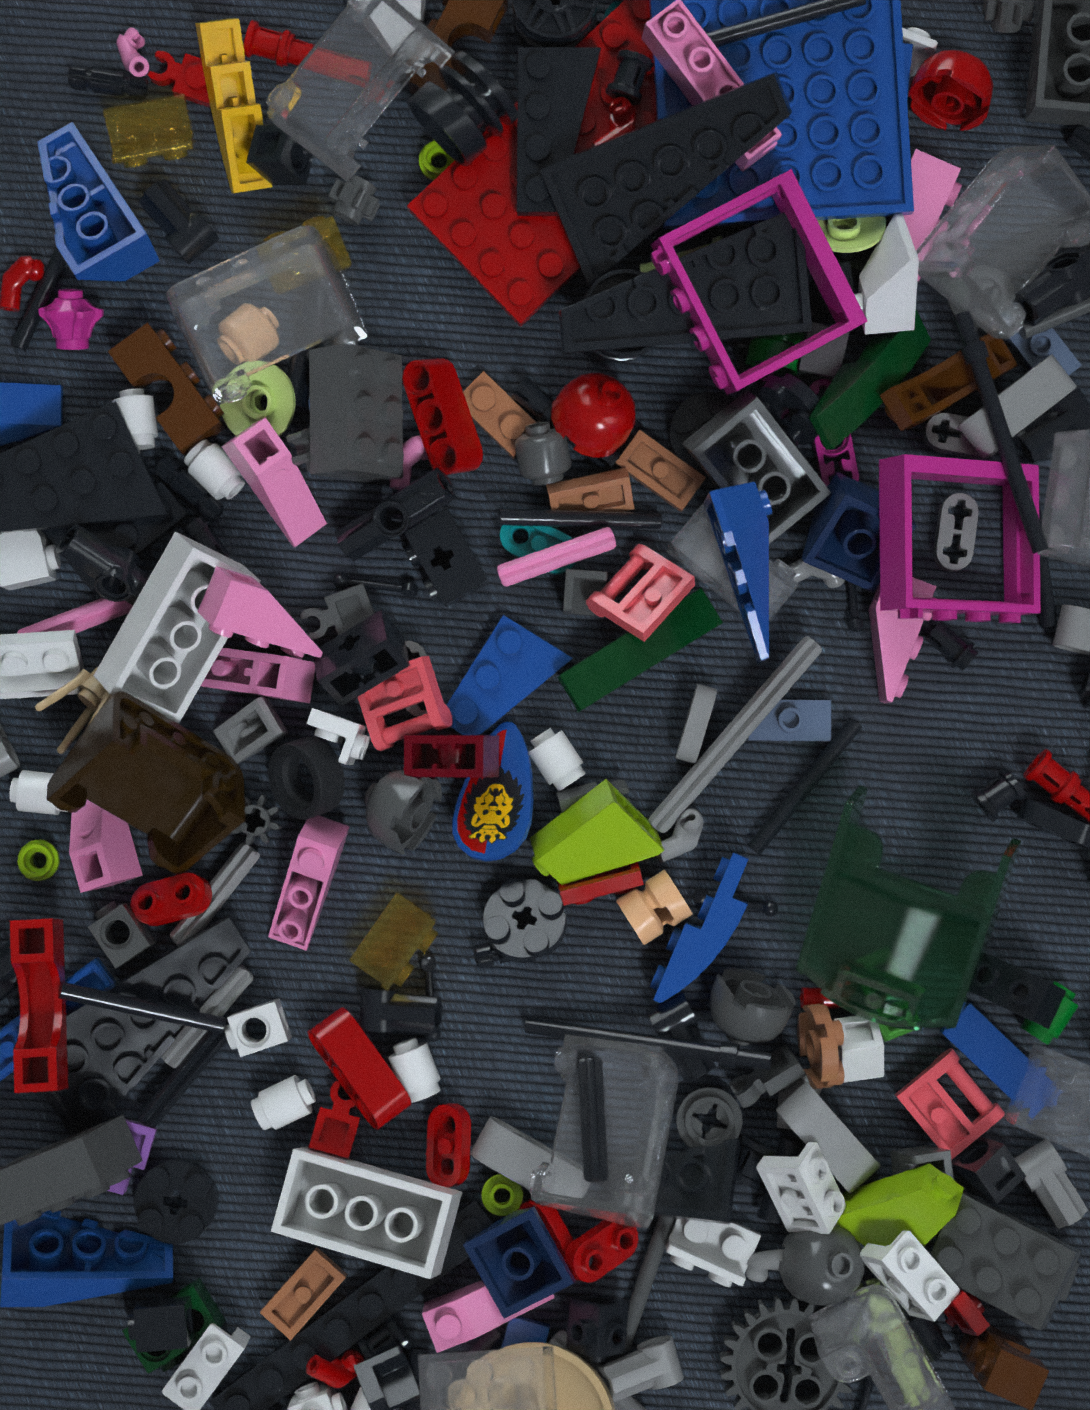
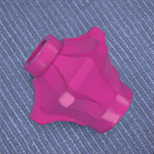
(71, 319)

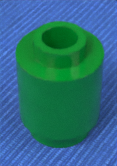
(1061, 1019)

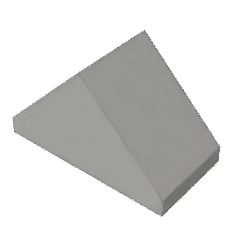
(251, 730)

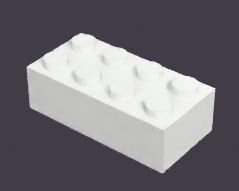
(164, 640)
(366, 1212)

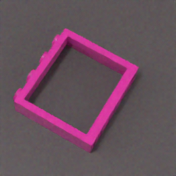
(819, 261)
(895, 516)

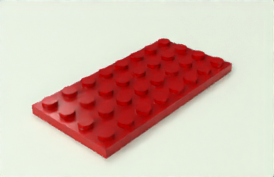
(475, 206)

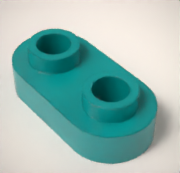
(539, 539)

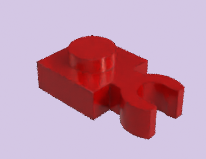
(187, 77)
(335, 1128)
(967, 1314)

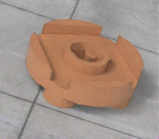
(819, 1042)

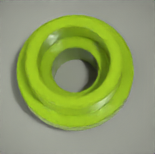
(426, 156)
(26, 864)
(501, 1208)

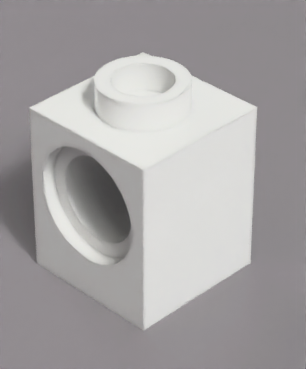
(276, 1028)
(862, 1049)

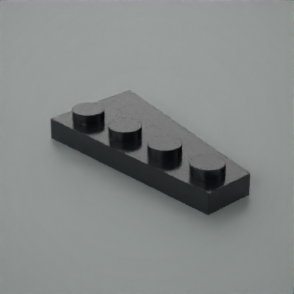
(551, 109)

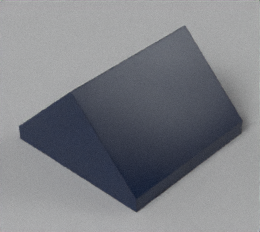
(518, 1261)

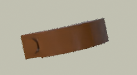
(942, 386)

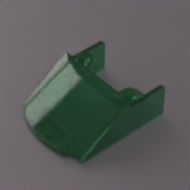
(892, 943)

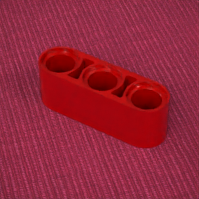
(442, 415)
(359, 1068)

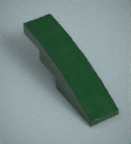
(858, 385)
(631, 657)

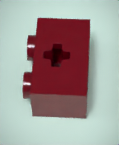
(451, 756)

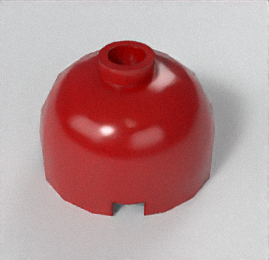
(952, 90)
(594, 414)

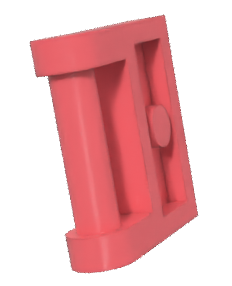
(649, 599)
(402, 690)
(939, 1113)

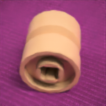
(654, 907)

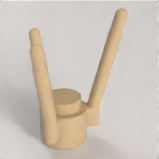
(91, 694)

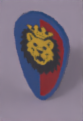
(497, 811)

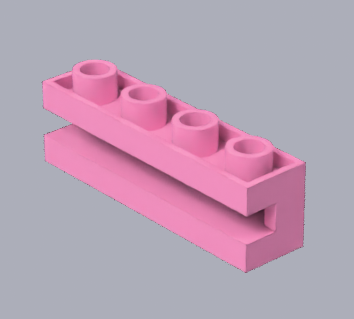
(697, 65)

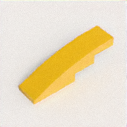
(231, 99)

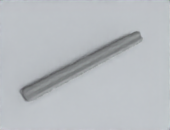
(735, 734)

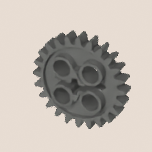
(750, 1361)

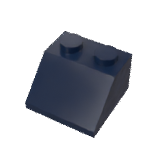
(847, 533)

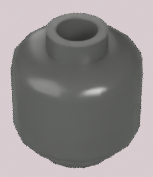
(542, 454)

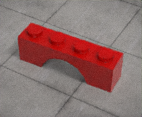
(42, 1035)

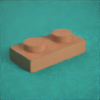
(496, 412)
(660, 471)
(593, 492)
(303, 1293)

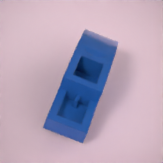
(698, 946)

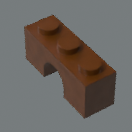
(457, 21)
(148, 358)
(1004, 1366)

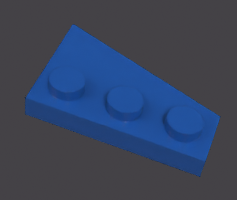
(502, 675)

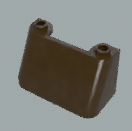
(153, 779)

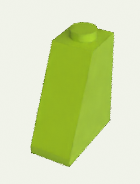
(594, 837)
(909, 1201)

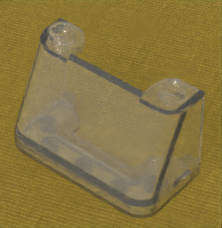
(353, 79)
(1005, 234)
(264, 309)
(638, 1113)
(874, 1339)

